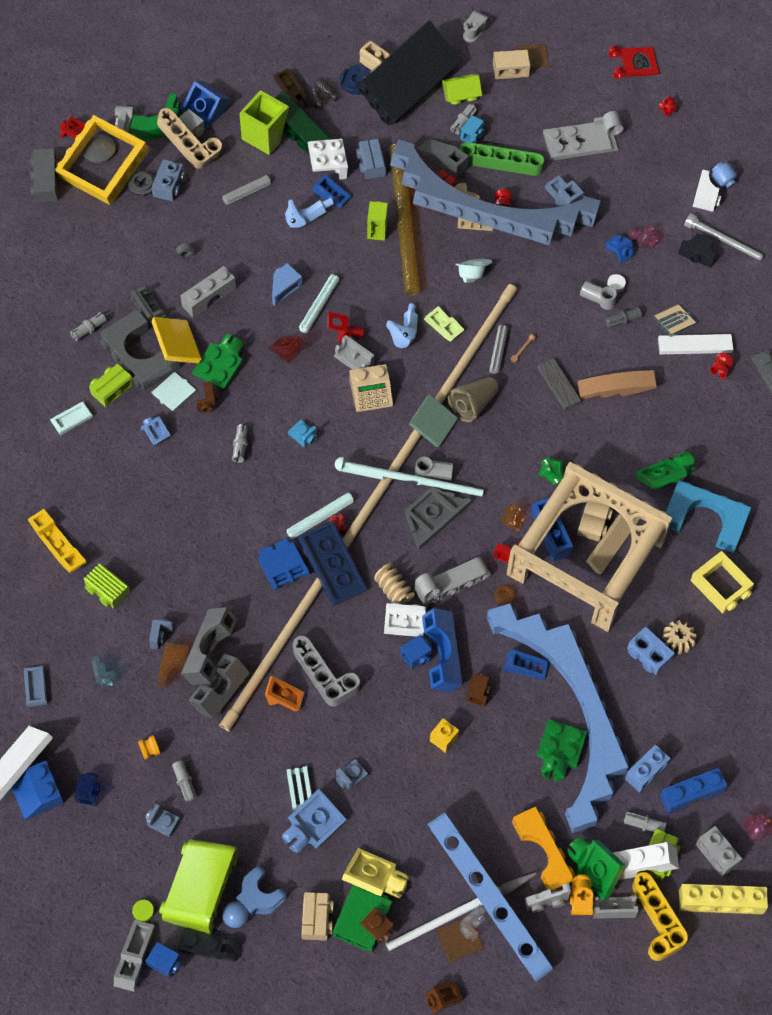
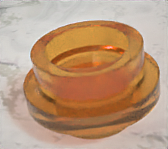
(503, 595)

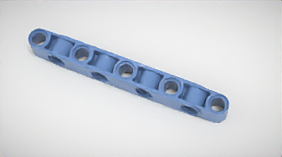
(490, 897)

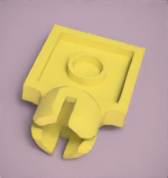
(375, 874)

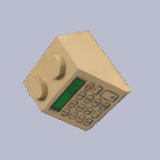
(370, 388)

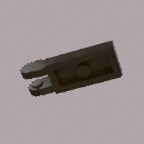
(291, 86)

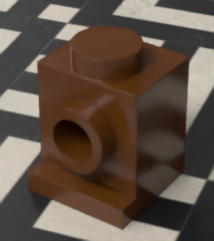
(478, 689)

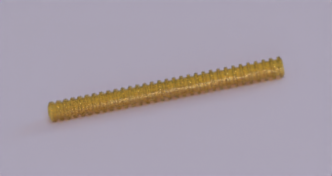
(405, 231)

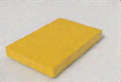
(176, 340)

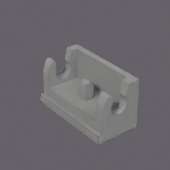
(353, 354)
(615, 907)

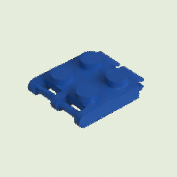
(282, 563)

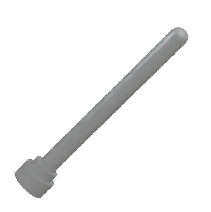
(693, 222)

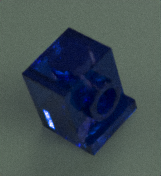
(87, 789)

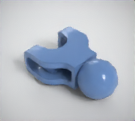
(252, 901)

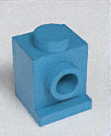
(472, 130)

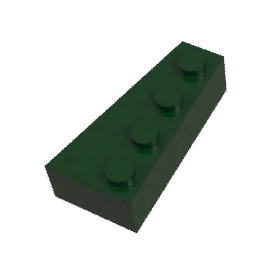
(299, 125)

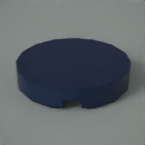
(351, 77)

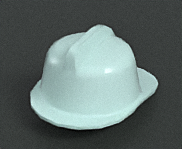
(472, 269)

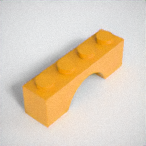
(531, 827)

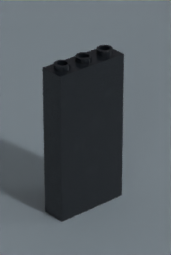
(408, 73)

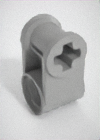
(475, 26)

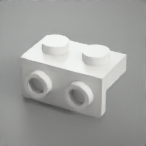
(404, 619)

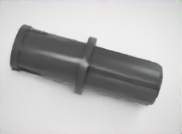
(623, 317)

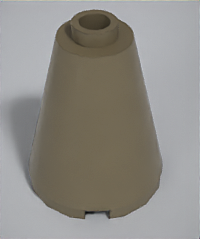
(472, 398)

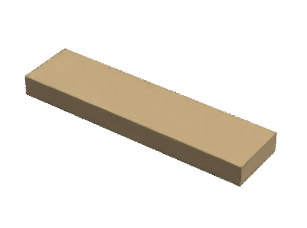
(610, 544)

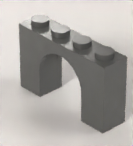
(144, 371)

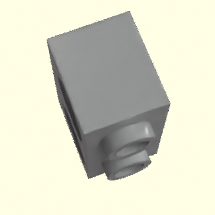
(718, 851)

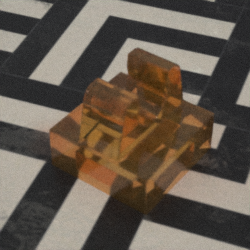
(514, 517)

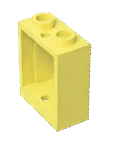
(711, 593)

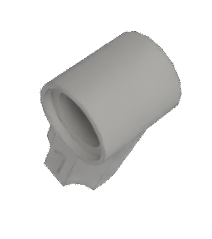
(123, 117)
(599, 294)
(435, 469)

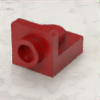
(71, 127)
(502, 552)

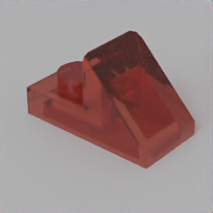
(286, 347)

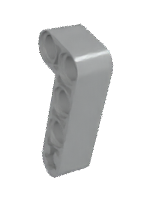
(435, 588)
(322, 670)

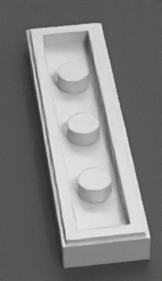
(695, 344)

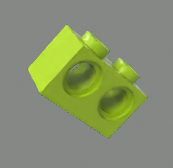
(377, 220)

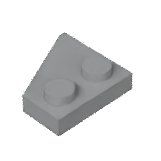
(547, 898)

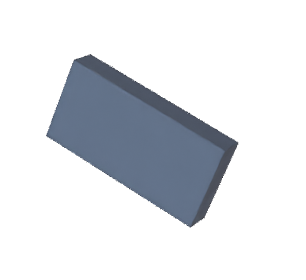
(35, 686)

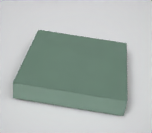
(433, 421)

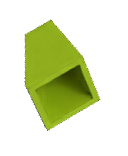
(263, 122)

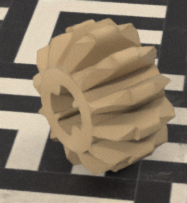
(672, 638)

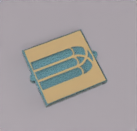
(674, 320)

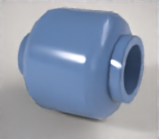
(724, 175)

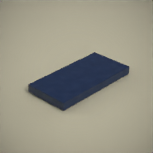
(332, 563)

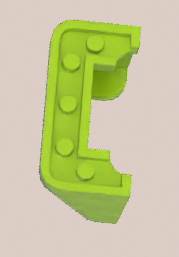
(199, 885)

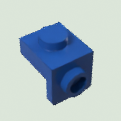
(621, 246)

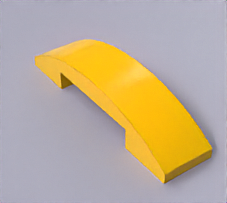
(56, 541)

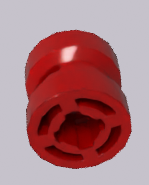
(503, 197)
(722, 364)

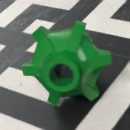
(552, 470)

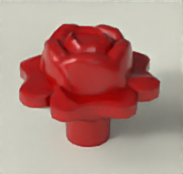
(668, 106)
(339, 523)

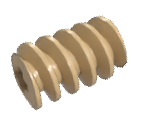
(391, 586)

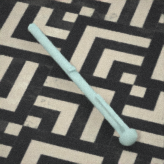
(379, 473)

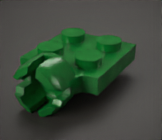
(220, 362)
(667, 471)
(560, 749)
(598, 863)

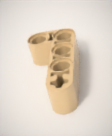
(168, 122)

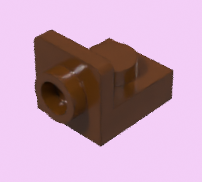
(443, 997)

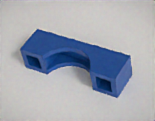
(440, 627)

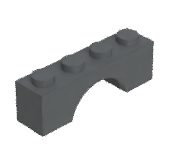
(215, 627)

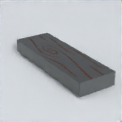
(559, 384)

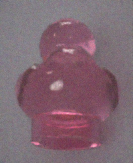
(646, 238)
(757, 827)

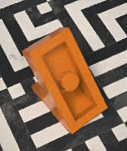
(284, 694)

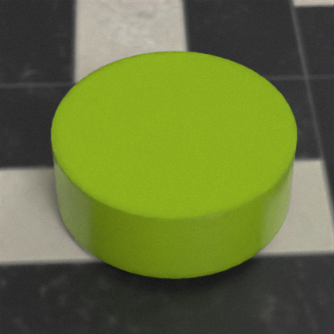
(143, 911)

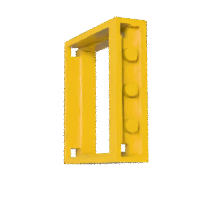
(123, 174)

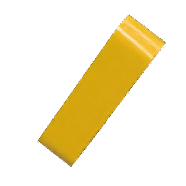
(655, 913)

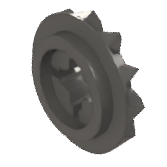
(140, 177)

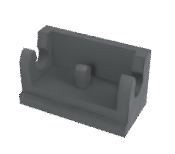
(147, 304)

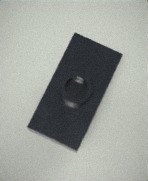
(698, 250)

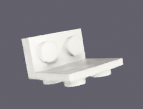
(328, 155)

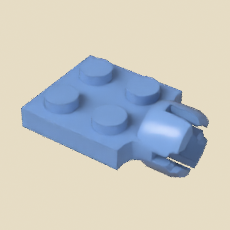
(313, 822)

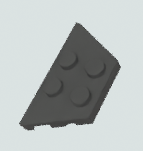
(432, 513)

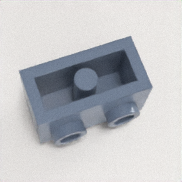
(168, 180)

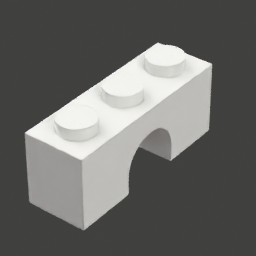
(654, 857)

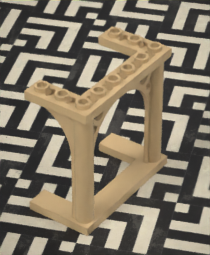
(570, 490)

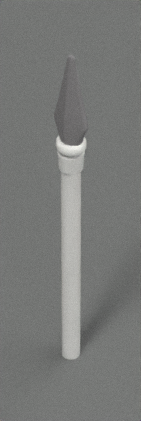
(504, 889)

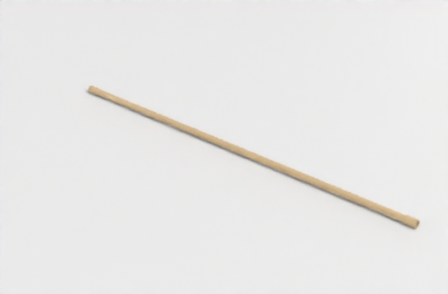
(233, 714)

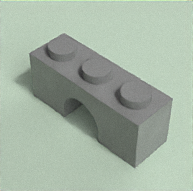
(197, 297)

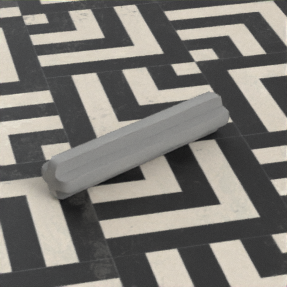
(246, 190)
(498, 349)

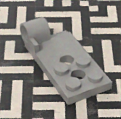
(596, 136)

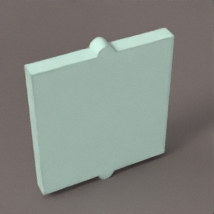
(173, 391)

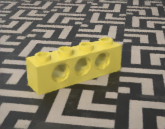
(723, 899)

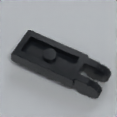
(206, 945)

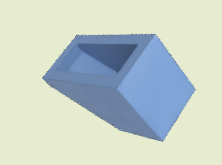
(285, 282)

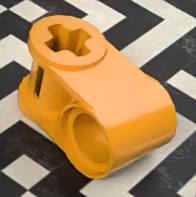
(581, 896)

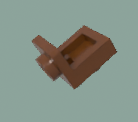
(206, 405)
(378, 926)

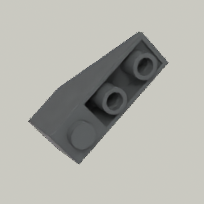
(445, 156)

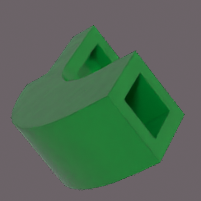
(146, 127)

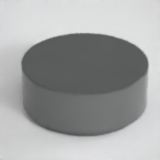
(185, 250)

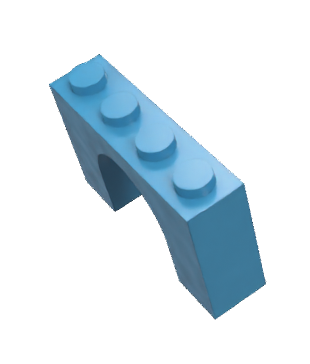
(731, 513)

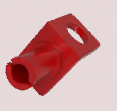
(344, 328)

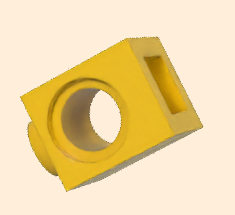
(444, 735)

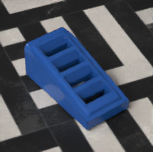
(325, 180)
(510, 667)

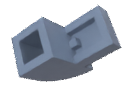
(563, 192)

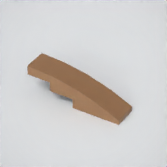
(617, 383)

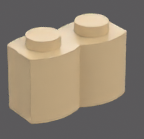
(593, 520)

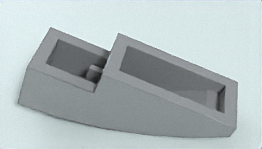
(133, 955)

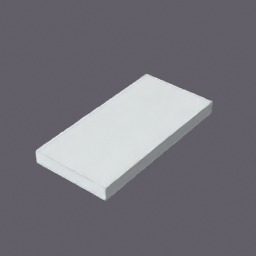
(21, 756)

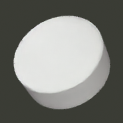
(617, 282)

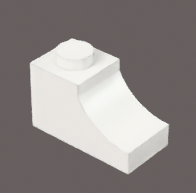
(706, 194)

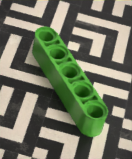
(503, 158)

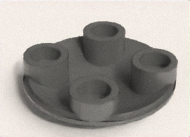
(99, 149)

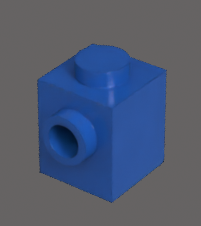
(416, 652)
(164, 960)

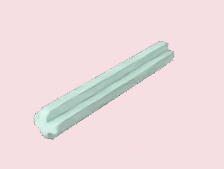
(319, 303)
(320, 515)

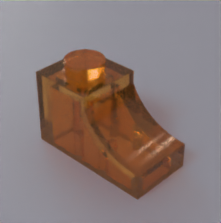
(172, 662)

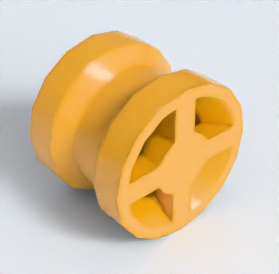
(149, 747)

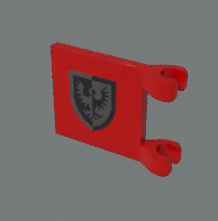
(635, 61)

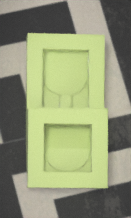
(446, 326)

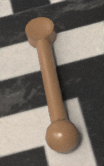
(514, 358)

